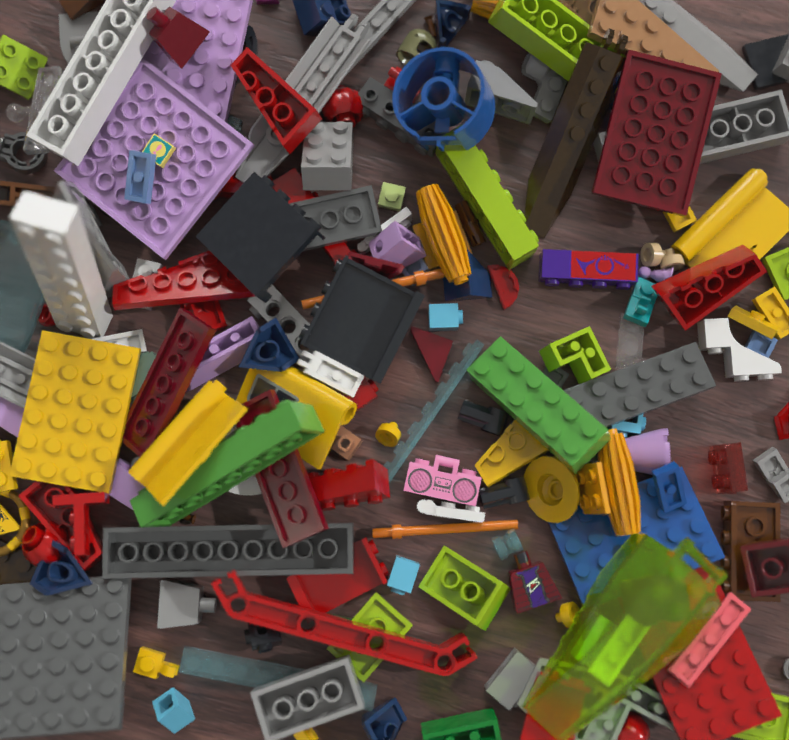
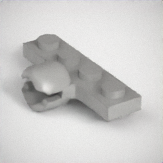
(549, 87)

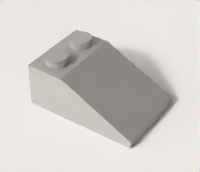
(509, 97)

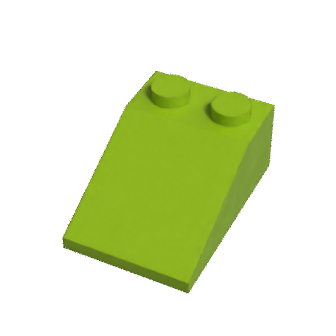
(464, 588)

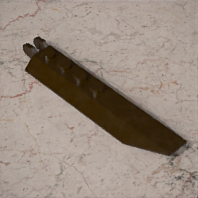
(573, 132)

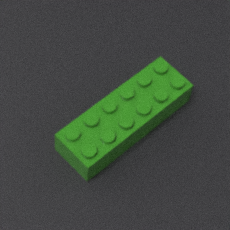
(539, 405)

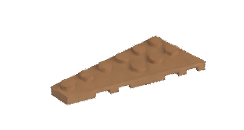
(644, 32)

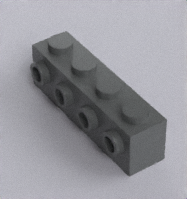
(379, 106)

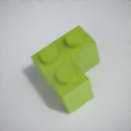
(580, 352)

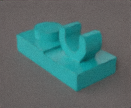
(640, 303)

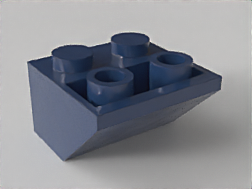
(316, 13)

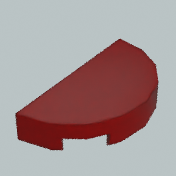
(505, 284)

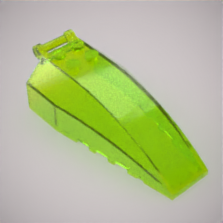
(629, 628)

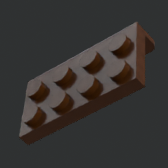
(746, 524)

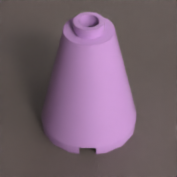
(649, 450)

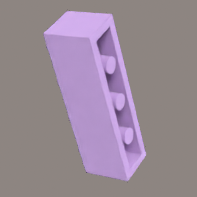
(224, 352)

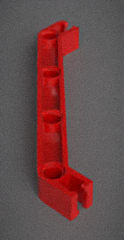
(344, 632)

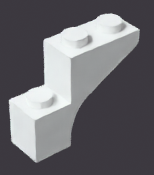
(739, 361)

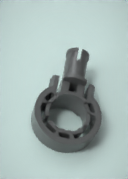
(7, 155)

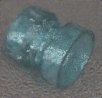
(512, 542)

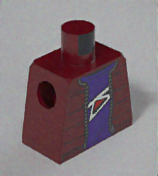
(531, 584)

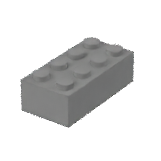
(308, 698)

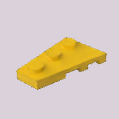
(509, 454)

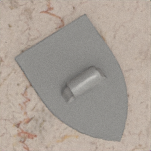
(73, 32)

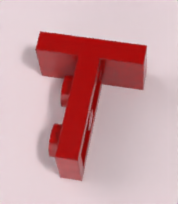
(80, 517)

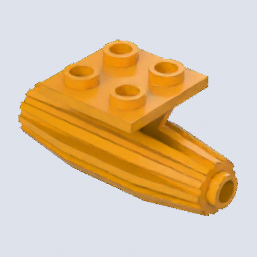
(442, 235)
(612, 486)

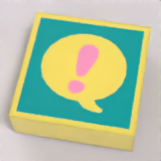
(161, 148)

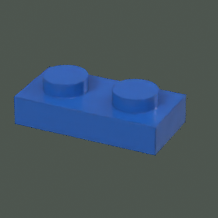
(669, 487)

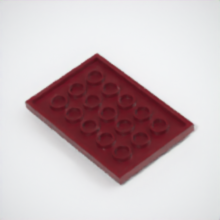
(656, 133)

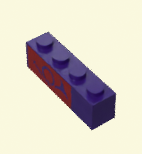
(588, 268)

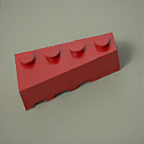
(280, 104)
(708, 285)
(352, 485)
(40, 501)

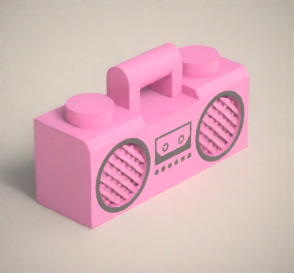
(453, 487)

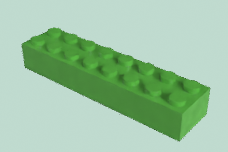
(233, 462)

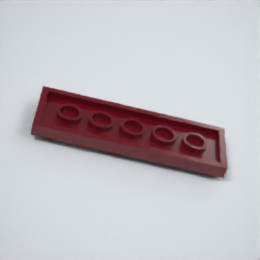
(167, 380)
(286, 485)

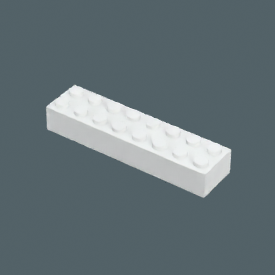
(95, 78)
(63, 264)

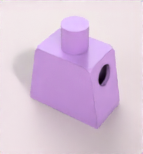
(397, 245)

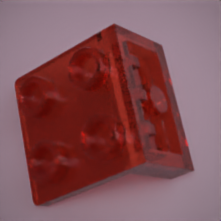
(728, 468)

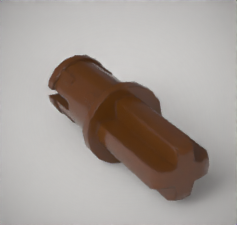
(470, 223)

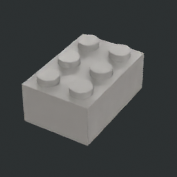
(328, 157)

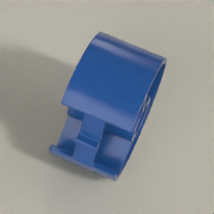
(444, 67)

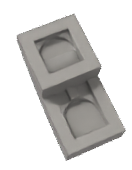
(774, 472)

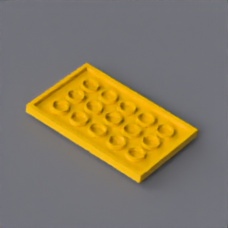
(75, 412)

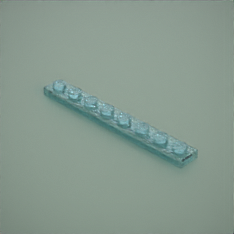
(431, 409)
(247, 671)

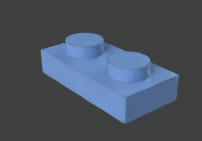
(140, 176)

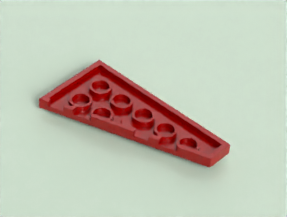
(192, 281)

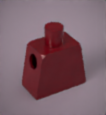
(176, 34)

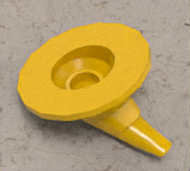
(552, 489)

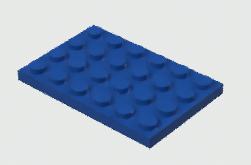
(590, 541)

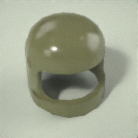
(415, 40)

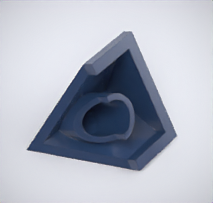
(449, 20)
(475, 288)
(269, 349)
(60, 575)
(384, 721)

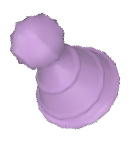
(657, 275)

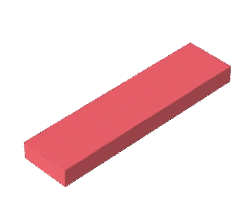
(709, 640)

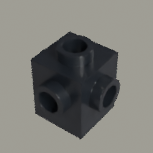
(264, 642)

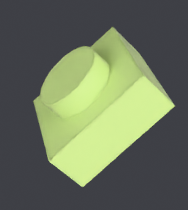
(391, 196)

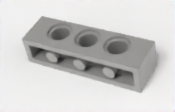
(286, 315)

